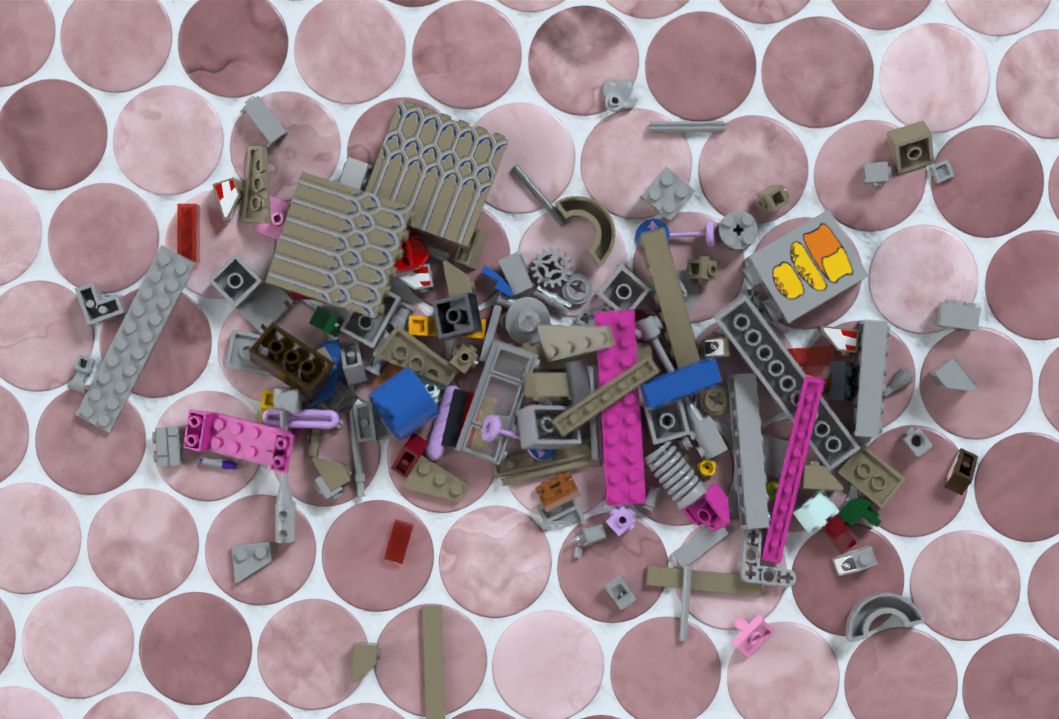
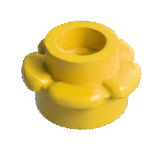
(707, 472)

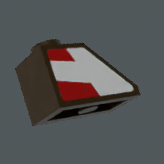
(961, 471)

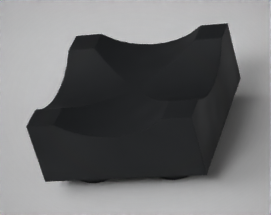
(842, 381)

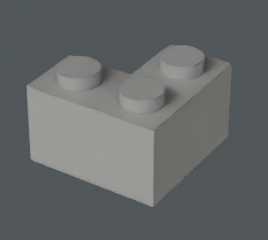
(95, 308)

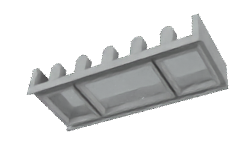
(500, 394)

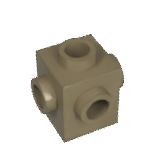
(701, 269)
(457, 360)

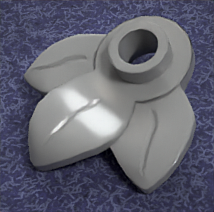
(621, 93)

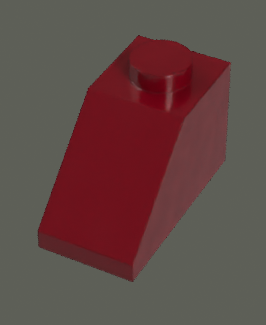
(409, 455)
(838, 534)

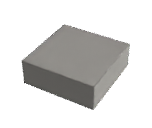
(942, 171)

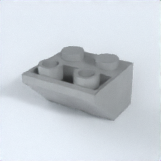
(951, 376)

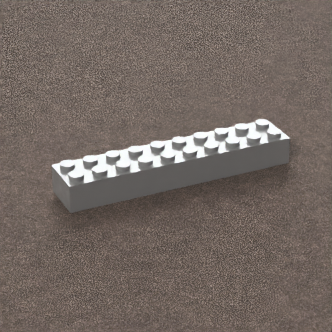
(783, 377)

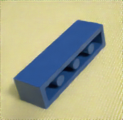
(680, 382)

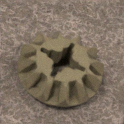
(716, 409)

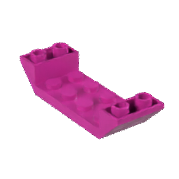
(239, 439)

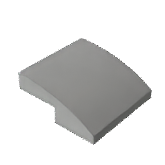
(369, 424)

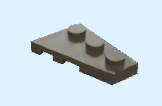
(435, 481)

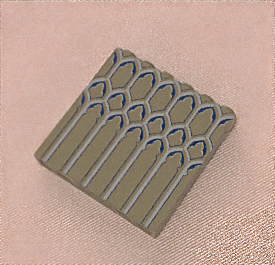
(438, 170)
(340, 245)

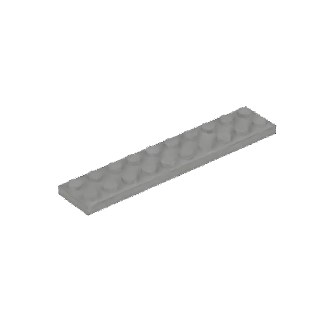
(136, 338)

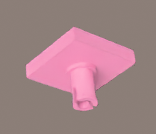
(279, 212)
(751, 634)

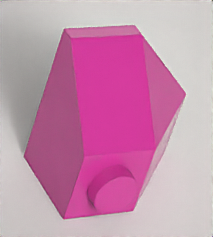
(709, 509)

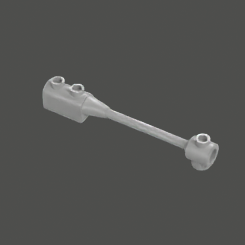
(701, 427)
(285, 506)

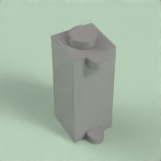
(264, 120)

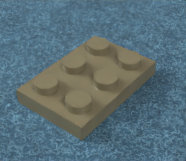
(871, 476)

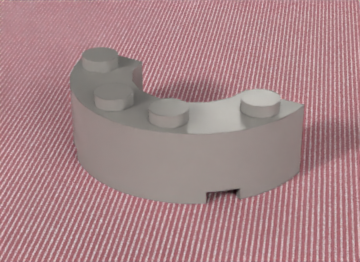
(877, 604)

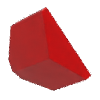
(414, 254)

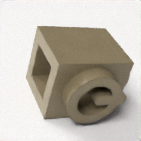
(773, 198)

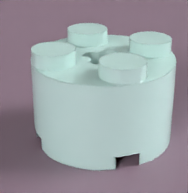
(815, 510)

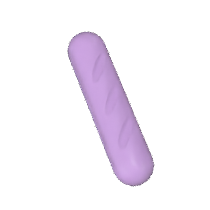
(307, 419)
(434, 449)

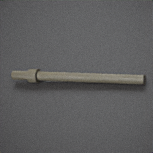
(551, 471)

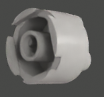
(745, 223)

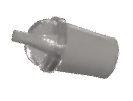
(589, 535)

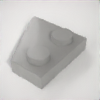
(564, 514)
(250, 558)

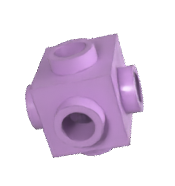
(620, 527)

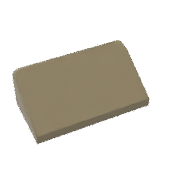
(471, 256)

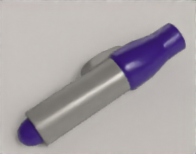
(220, 463)

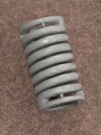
(678, 471)

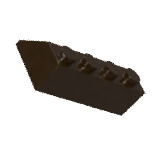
(291, 361)

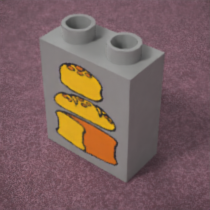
(804, 268)

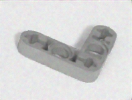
(757, 569)

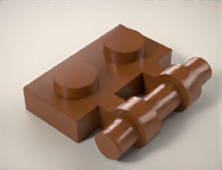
(559, 495)

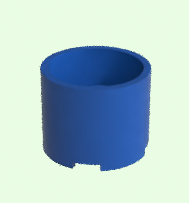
(403, 403)

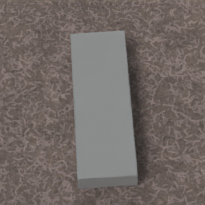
(490, 333)
(698, 545)

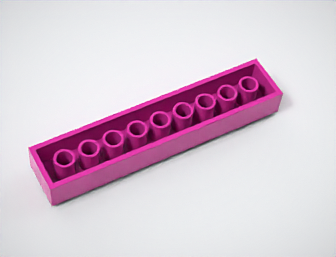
(622, 419)

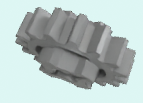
(540, 263)

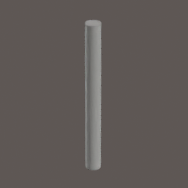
(685, 602)

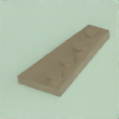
(256, 187)
(572, 340)
(407, 351)

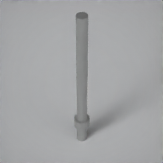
(359, 477)

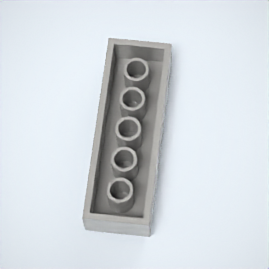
(869, 378)

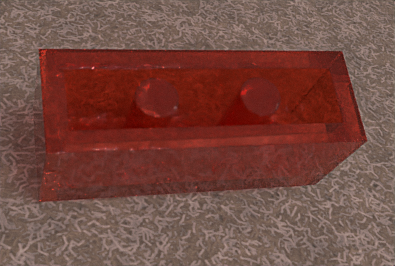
(188, 231)

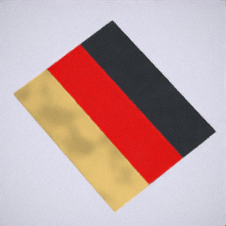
(457, 416)

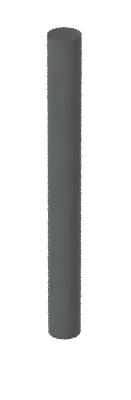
(538, 194)

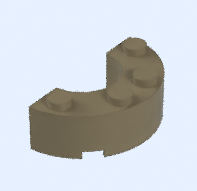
(598, 217)

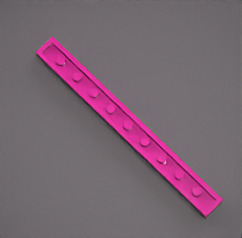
(792, 468)

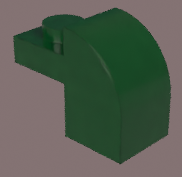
(326, 321)
(854, 508)

